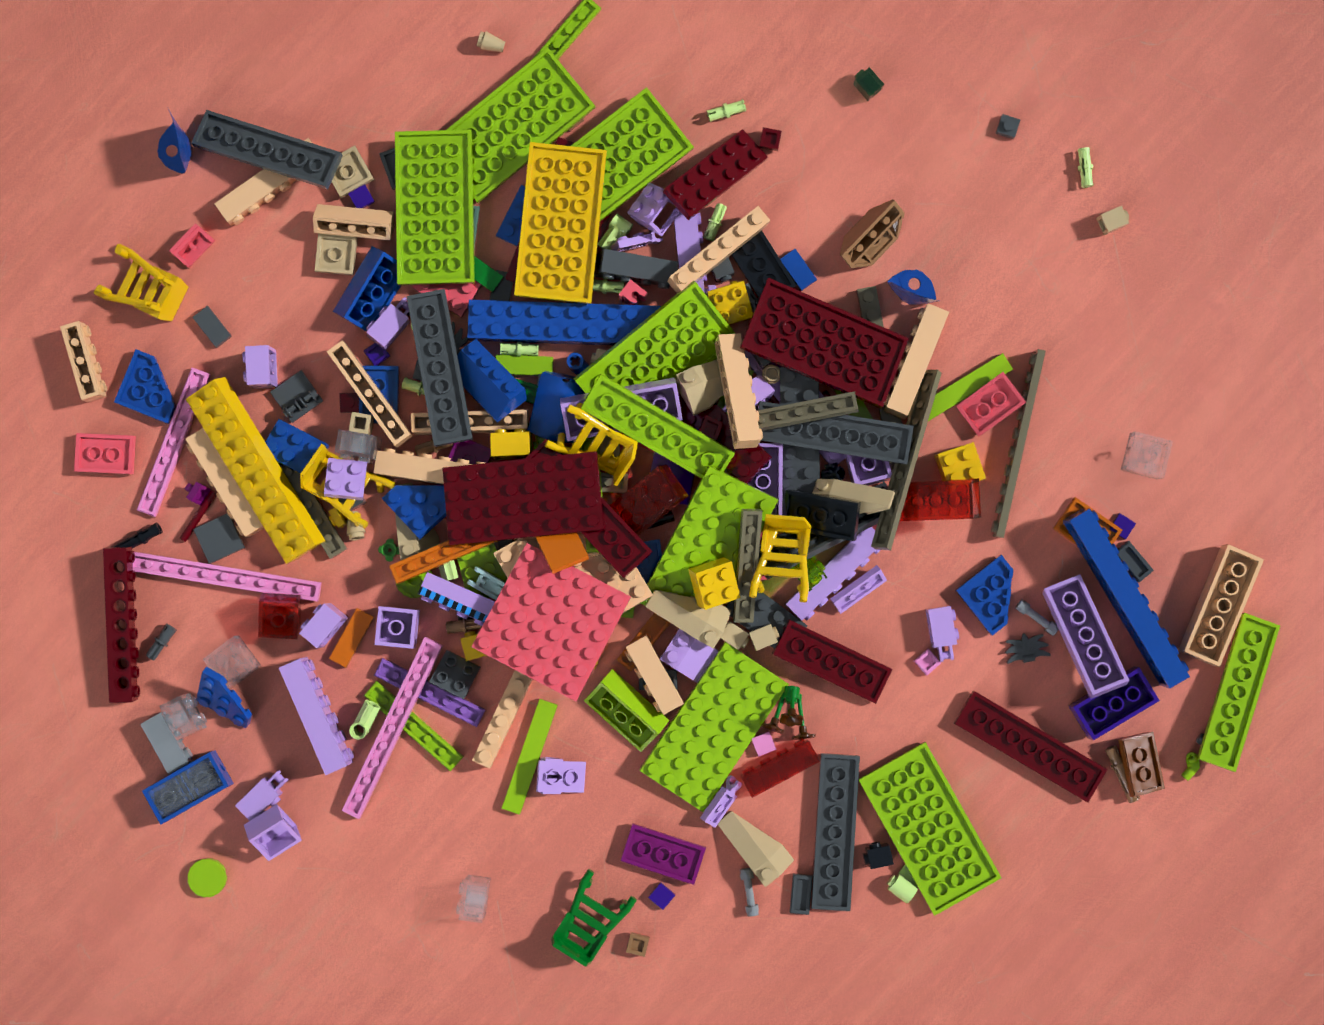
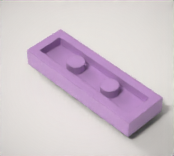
(858, 589)

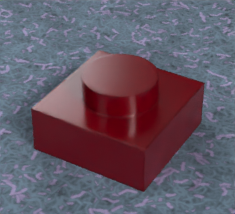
(770, 139)
(349, 402)
(711, 427)

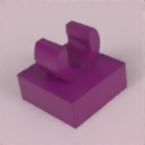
(197, 492)

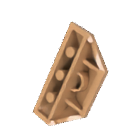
(872, 235)

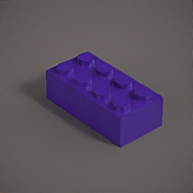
(1115, 707)

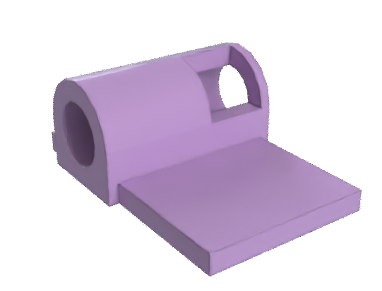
(560, 776)

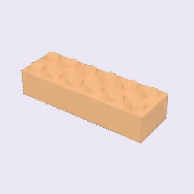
(1220, 605)

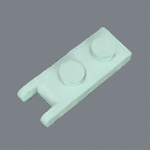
(487, 583)

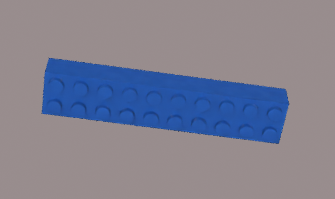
(553, 322)
(1126, 598)

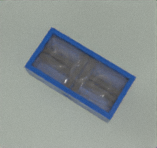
(187, 787)

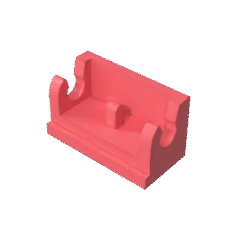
(192, 245)
(631, 292)

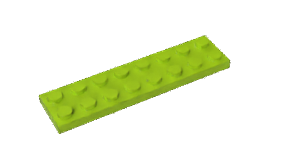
(655, 428)
(1238, 692)

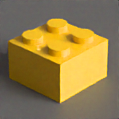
(510, 444)
(960, 463)
(714, 583)

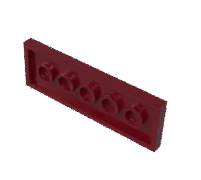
(715, 174)
(746, 461)
(832, 661)

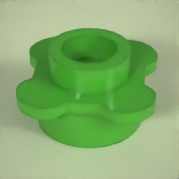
(384, 550)

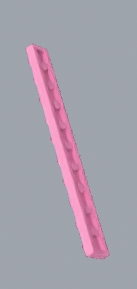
(225, 576)
(392, 728)

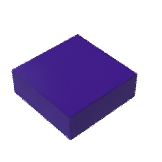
(361, 197)
(376, 354)
(1123, 523)
(661, 895)

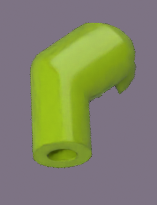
(1193, 766)

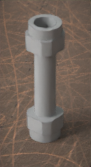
(1024, 608)
(751, 908)

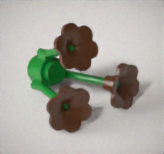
(792, 697)

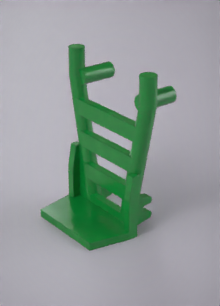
(572, 949)

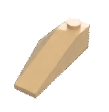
(700, 386)
(871, 498)
(409, 543)
(686, 615)
(761, 852)

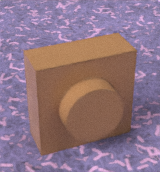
(637, 944)

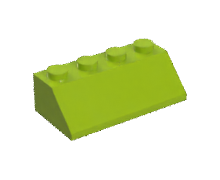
(626, 710)

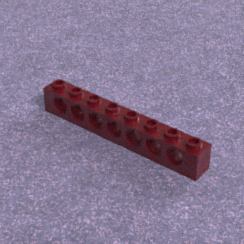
(114, 633)

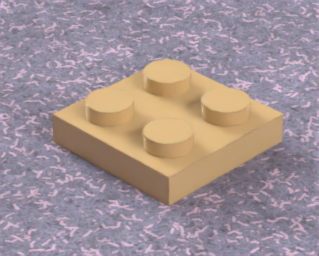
(351, 172)
(336, 254)

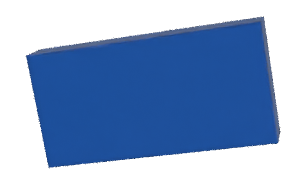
(798, 269)

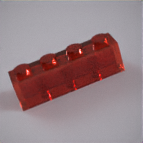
(779, 768)

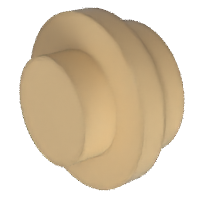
(771, 374)

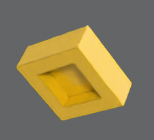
(337, 518)

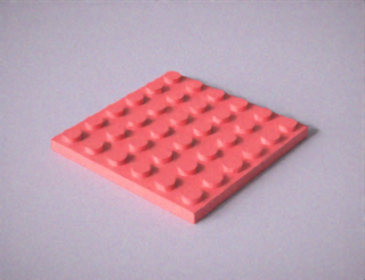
(551, 623)

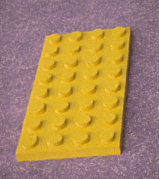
(560, 223)

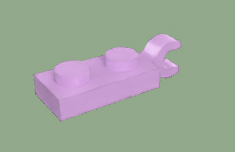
(637, 241)
(721, 802)

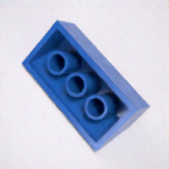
(369, 289)
(489, 381)

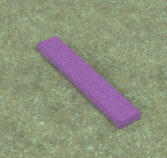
(432, 694)

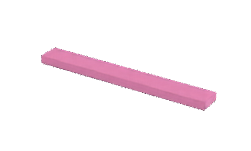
(171, 446)

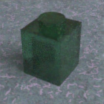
(868, 83)

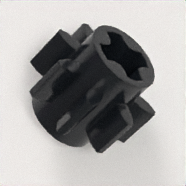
(833, 471)

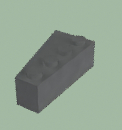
(638, 268)

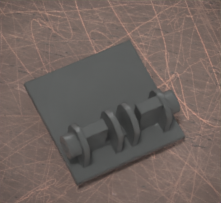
(296, 396)
(454, 674)

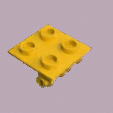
(732, 302)

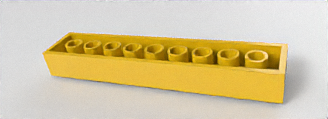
(255, 469)

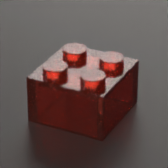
(279, 616)

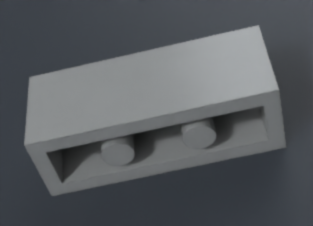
(170, 752)

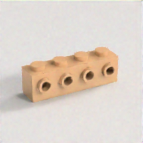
(353, 222)
(83, 361)
(654, 674)

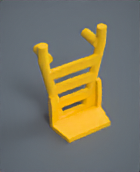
(169, 299)
(607, 462)
(315, 468)
(783, 524)

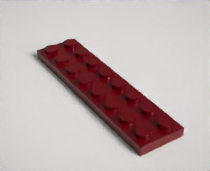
(615, 543)
(1030, 746)

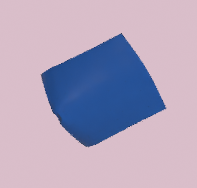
(175, 136)
(923, 295)
(547, 413)

